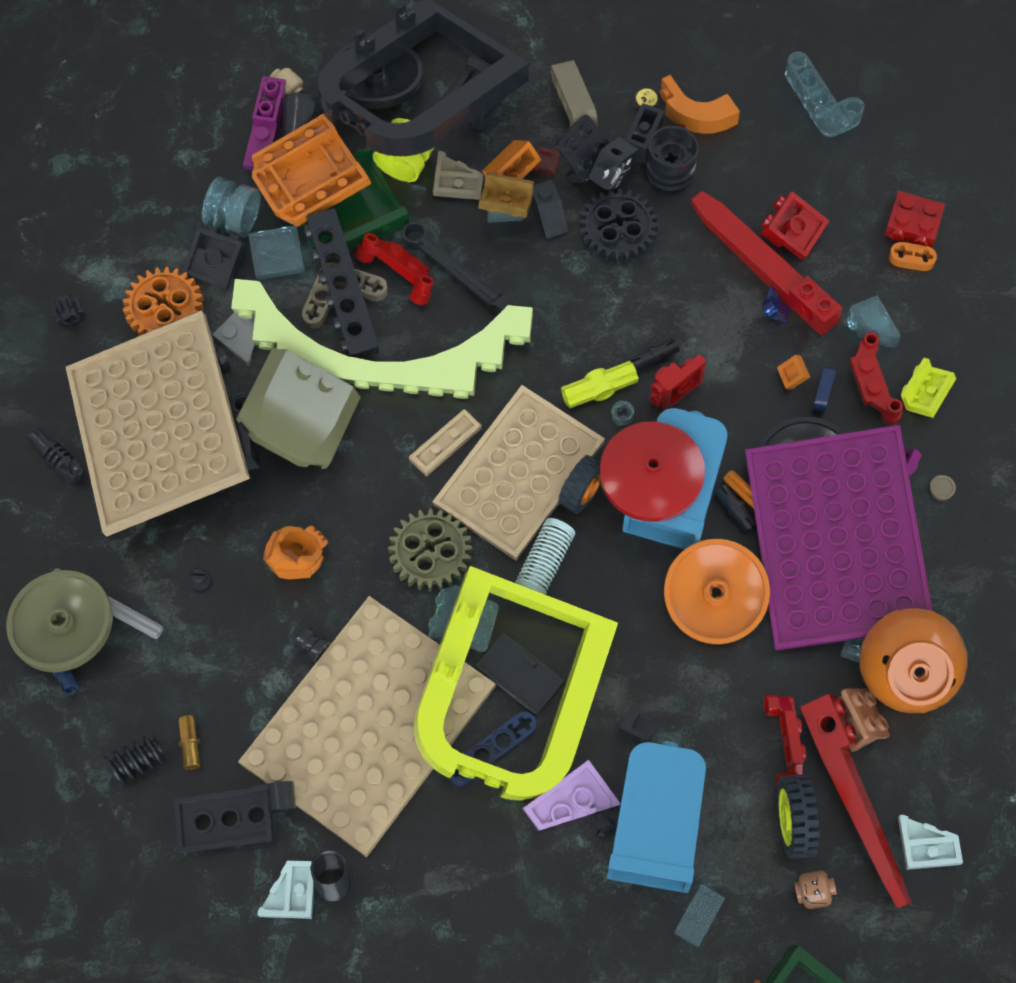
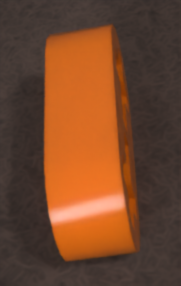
(912, 256)

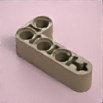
(572, 91)

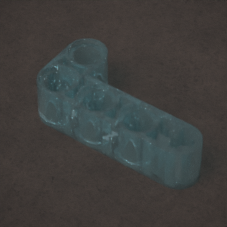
(801, 72)

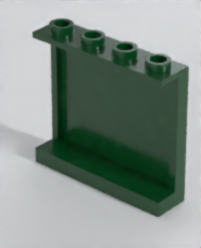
(369, 209)

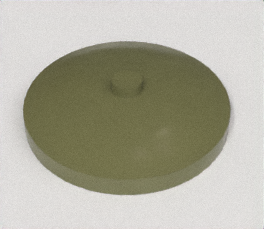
(59, 621)

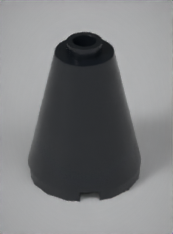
(298, 111)

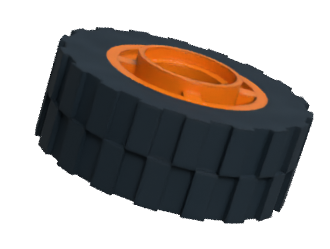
(581, 485)

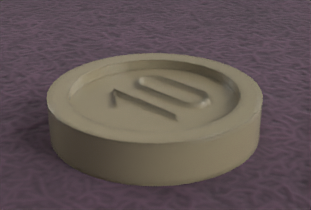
(942, 487)

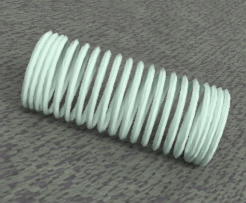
(556, 535)

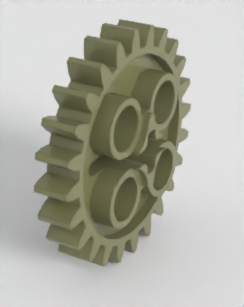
(418, 531)

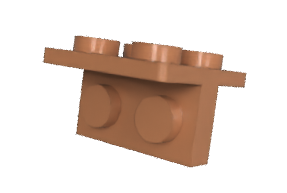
(864, 717)

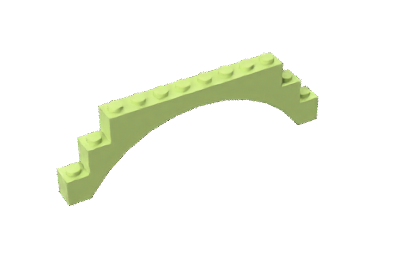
(446, 372)

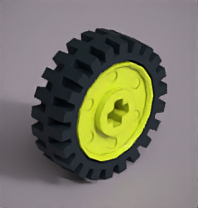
(797, 816)

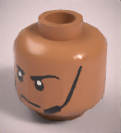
(815, 889)

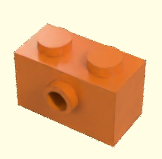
(514, 160)

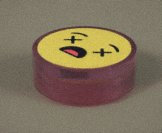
(646, 96)

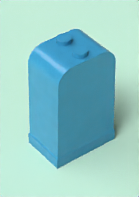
(687, 528)
(659, 817)

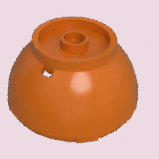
(912, 641)

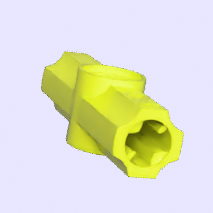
(599, 384)

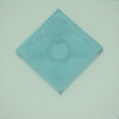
(276, 252)

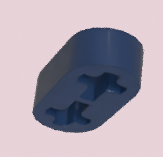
(824, 389)

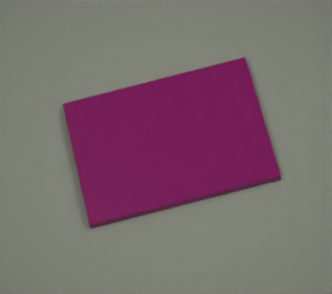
(836, 535)

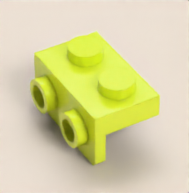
(927, 389)

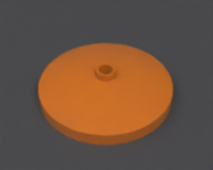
(723, 567)

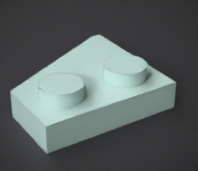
(927, 846)
(291, 894)

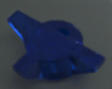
(774, 306)

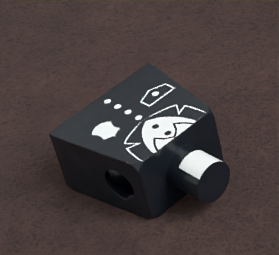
(610, 167)

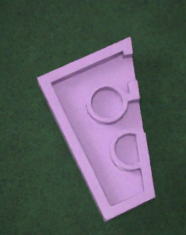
(572, 798)

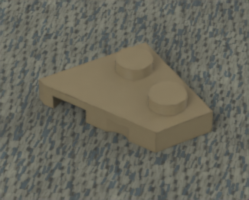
(456, 179)

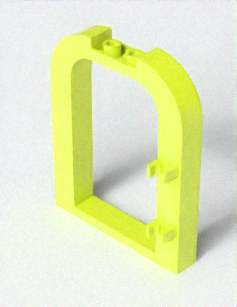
(572, 708)

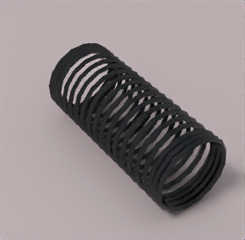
(330, 860)

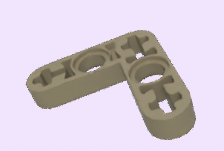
(322, 305)

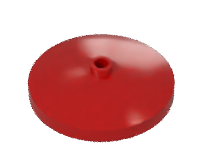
(647, 491)

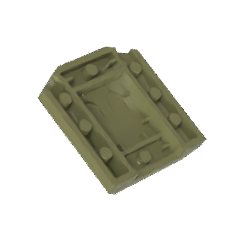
(298, 409)

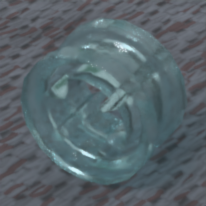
(623, 420)

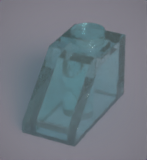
(872, 317)

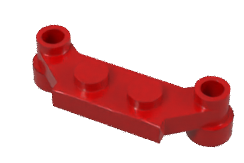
(399, 260)
(871, 381)
(790, 729)

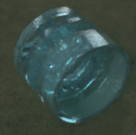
(231, 206)

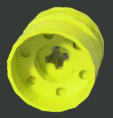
(402, 167)

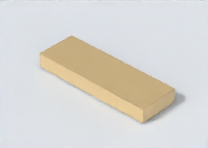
(445, 442)

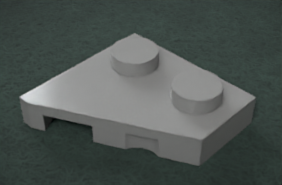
(237, 337)

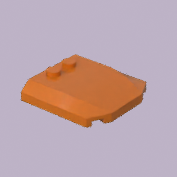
(307, 171)

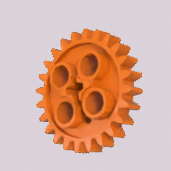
(176, 288)

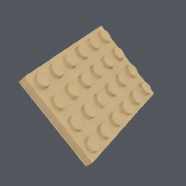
(517, 472)

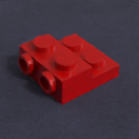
(914, 219)
(793, 225)
(675, 383)

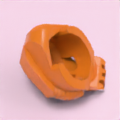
(295, 552)

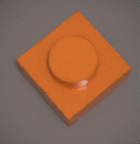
(793, 372)

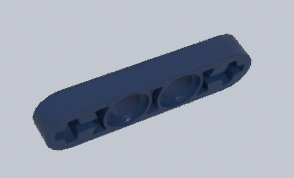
(496, 752)

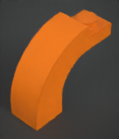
(698, 116)

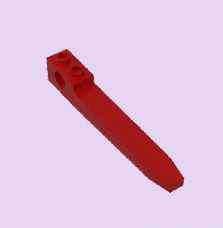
(797, 292)
(835, 754)

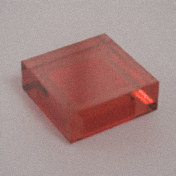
(549, 161)

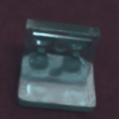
(445, 602)

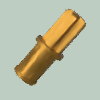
(189, 742)

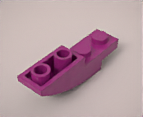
(266, 117)

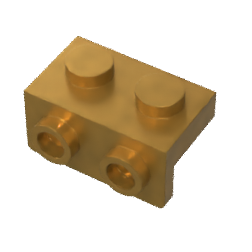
(506, 195)

